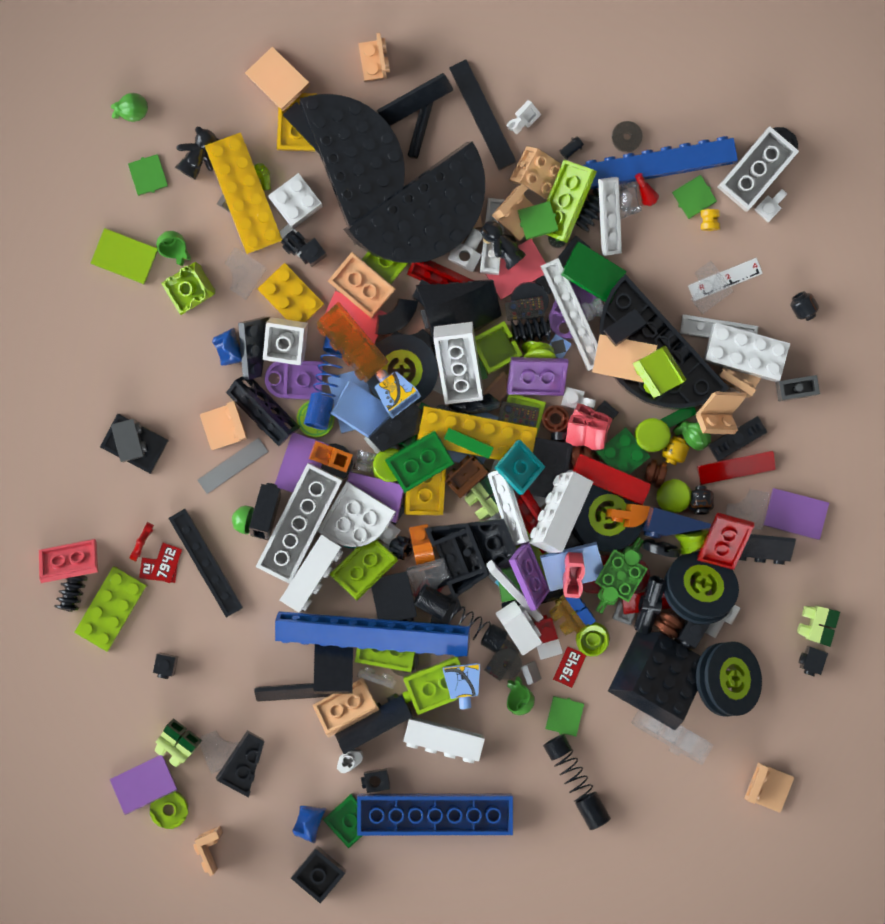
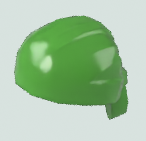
(130, 107)
(172, 245)
(693, 435)
(242, 518)
(520, 698)

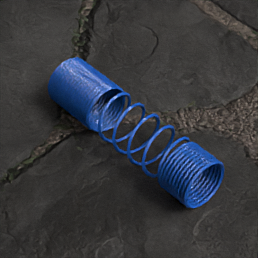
(320, 405)

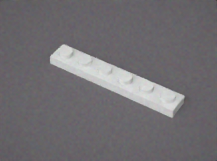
(571, 312)

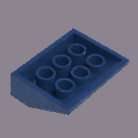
(666, 523)

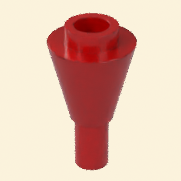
(647, 193)

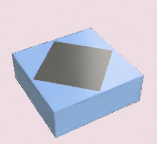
(560, 346)

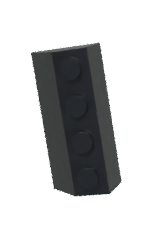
(768, 547)
(389, 715)

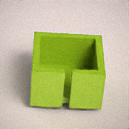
(495, 348)

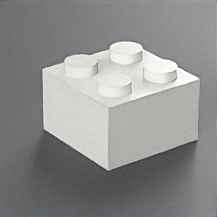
(295, 201)
(285, 341)
(519, 627)

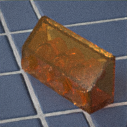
(351, 342)

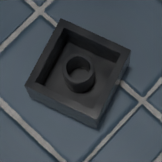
(318, 874)

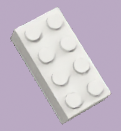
(758, 169)
(746, 352)
(458, 363)
(560, 512)
(311, 573)
(444, 739)

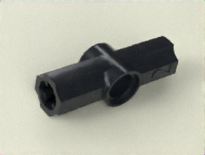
(650, 604)

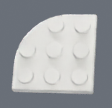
(356, 518)

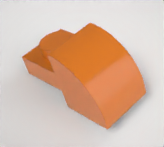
(330, 456)
(633, 515)
(421, 544)

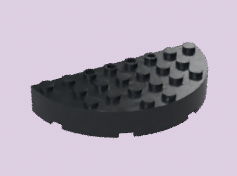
(356, 151)
(427, 213)
(658, 331)

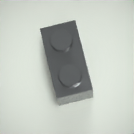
(797, 388)
(128, 440)

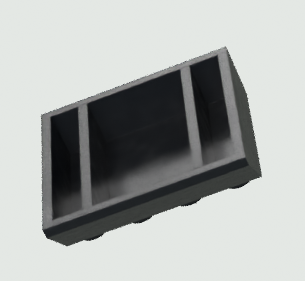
(657, 678)

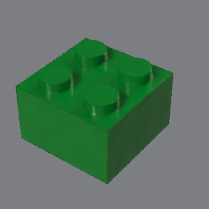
(623, 452)

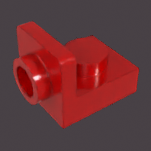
(546, 629)

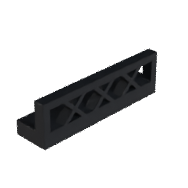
(261, 411)

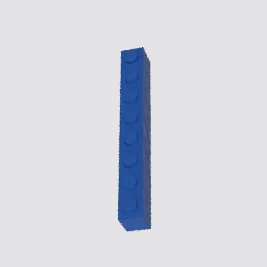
(666, 162)

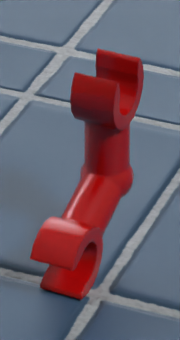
(141, 541)

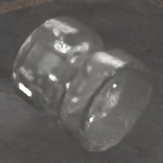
(592, 309)
(364, 461)

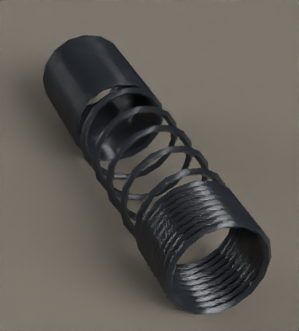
(437, 606)
(588, 805)

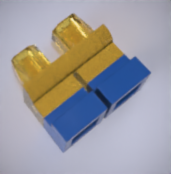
(575, 613)

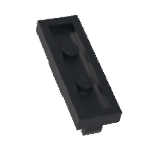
(732, 442)

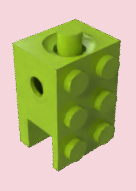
(428, 687)

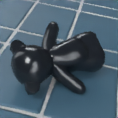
(192, 162)
(504, 245)

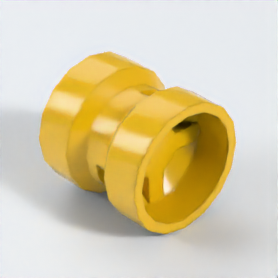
(710, 219)

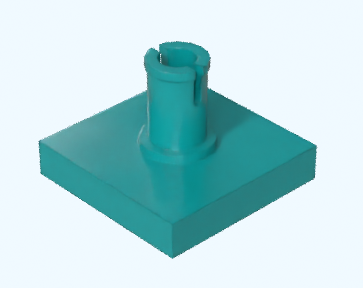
(519, 467)

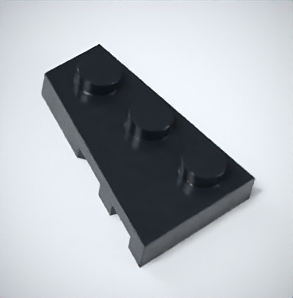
(252, 346)
(397, 429)
(241, 765)

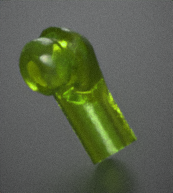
(264, 175)

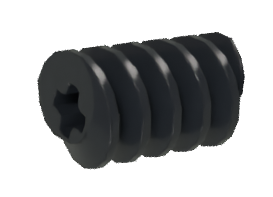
(589, 211)
(531, 330)
(70, 593)

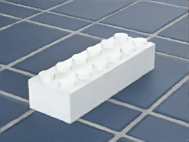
(299, 523)

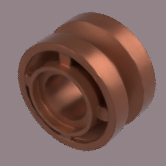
(555, 409)
(577, 450)
(655, 473)
(669, 624)

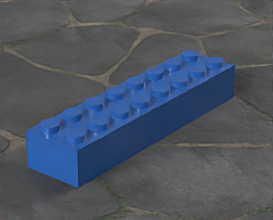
(434, 814)

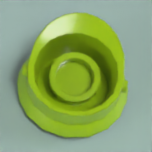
(538, 350)
(652, 435)
(380, 467)
(674, 496)
(691, 540)
(592, 639)

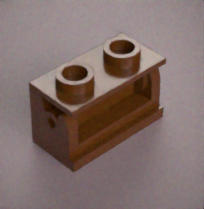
(467, 475)

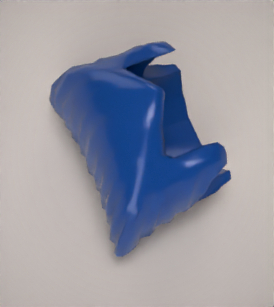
(227, 347)
(308, 823)

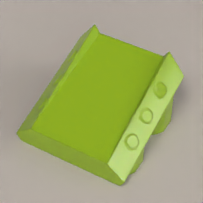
(188, 287)
(659, 372)

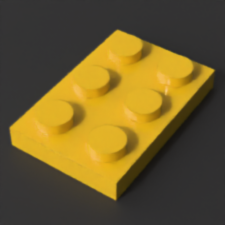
(287, 136)
(290, 295)
(426, 497)

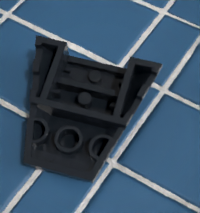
(459, 304)
(469, 549)

